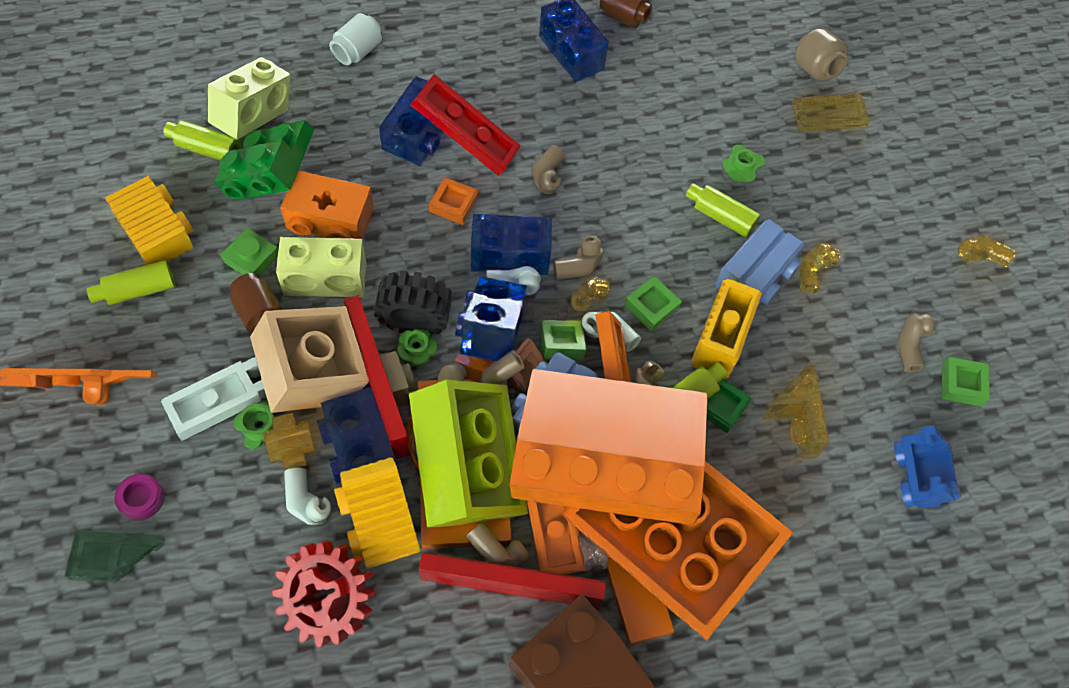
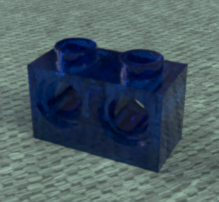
(573, 38)
(407, 131)
(510, 242)
(491, 318)
(366, 438)

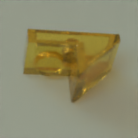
(803, 404)

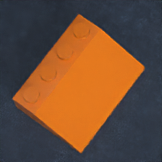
(611, 447)
(695, 567)

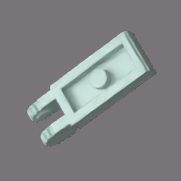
(214, 398)

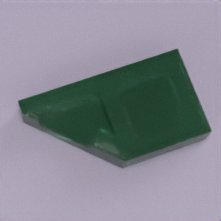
(108, 554)

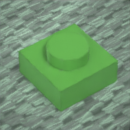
(250, 253)
(652, 303)
(562, 337)
(965, 381)

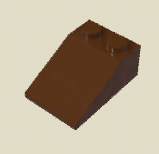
(578, 652)

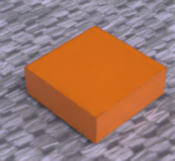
(453, 200)

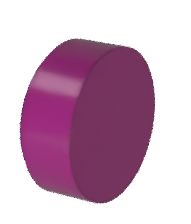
(139, 497)

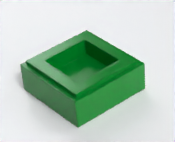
(726, 405)

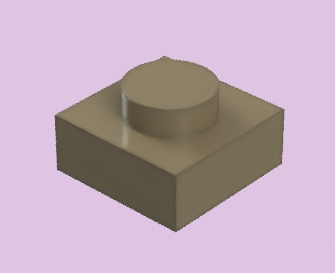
(399, 378)

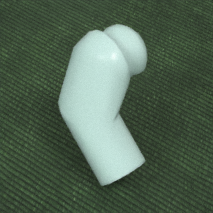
(523, 275)
(589, 326)
(303, 503)

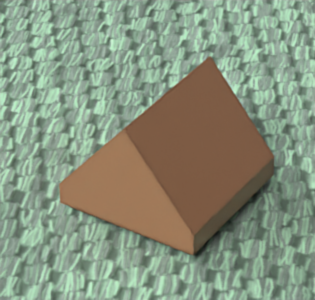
(531, 358)

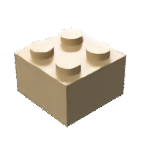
(307, 357)

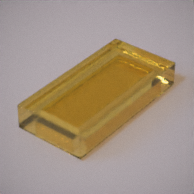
(830, 113)

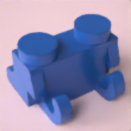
(928, 469)

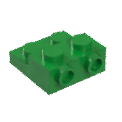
(266, 161)

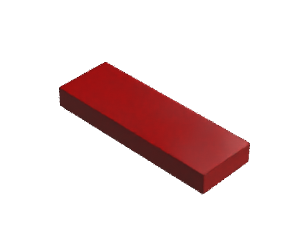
(466, 125)

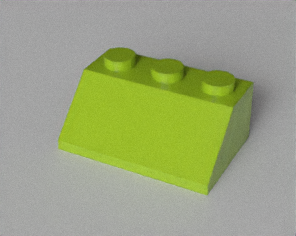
(465, 452)

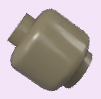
(821, 54)

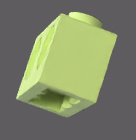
(248, 98)
(321, 267)

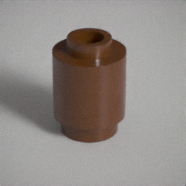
(627, 11)
(251, 298)

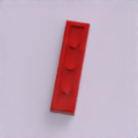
(378, 379)
(509, 579)

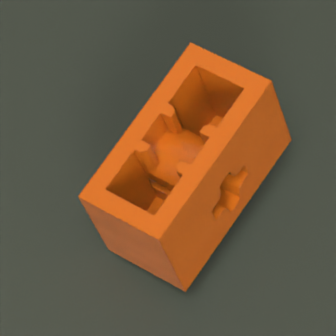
(327, 207)

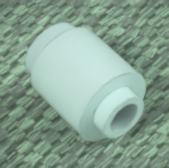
(355, 39)

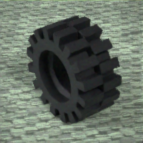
(413, 303)

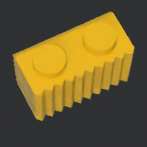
(150, 221)
(727, 326)
(378, 513)

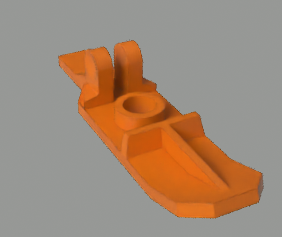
(95, 381)

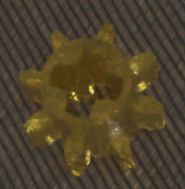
(289, 441)

